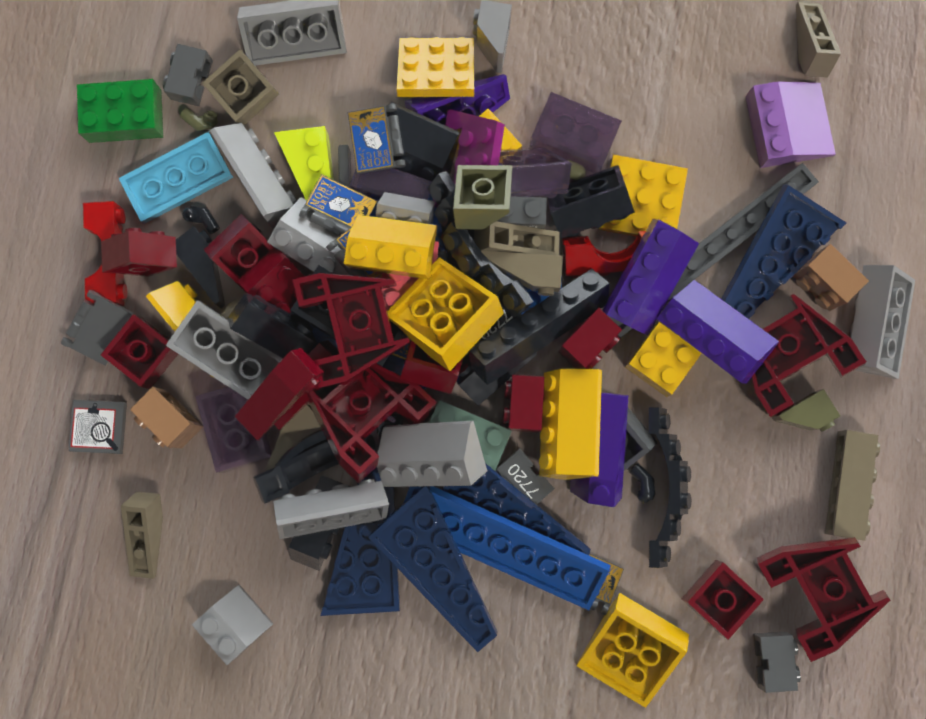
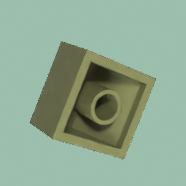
(481, 195)

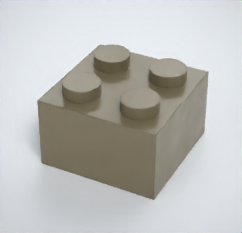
(240, 88)

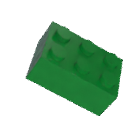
(120, 111)

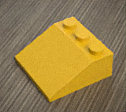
(446, 313)
(634, 650)

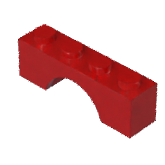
(104, 220)
(582, 255)

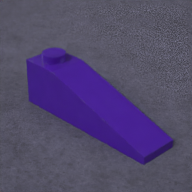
(488, 94)
(608, 486)

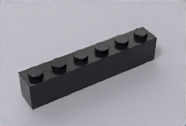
(538, 326)

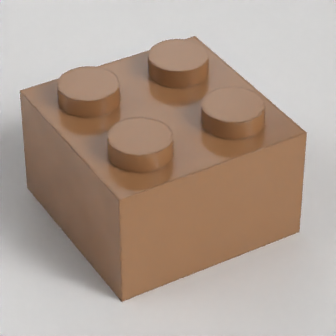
(830, 278)
(166, 418)

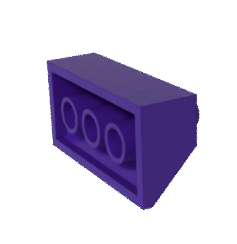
(650, 276)
(718, 331)

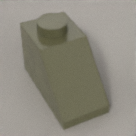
(810, 413)

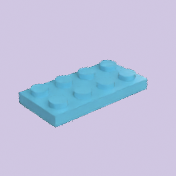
(175, 177)

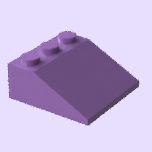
(789, 122)

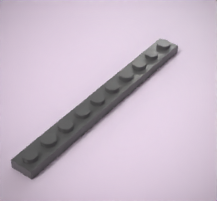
(736, 230)

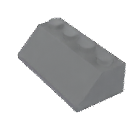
(291, 30)
(254, 172)
(306, 240)
(882, 319)
(221, 352)
(430, 455)
(330, 509)

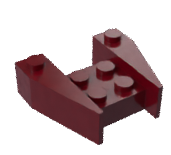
(357, 319)
(802, 339)
(284, 390)
(360, 407)
(831, 589)

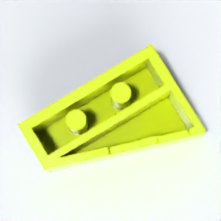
(307, 155)

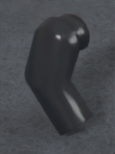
(201, 215)
(647, 483)

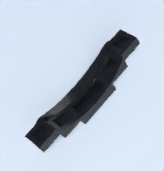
(467, 255)
(305, 460)
(679, 497)

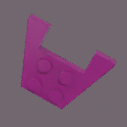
(478, 141)

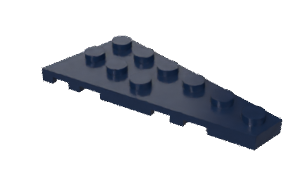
(779, 249)
(502, 498)
(428, 556)
(362, 574)

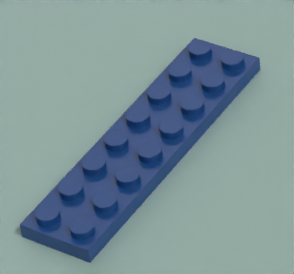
(521, 550)

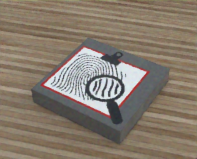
(97, 426)

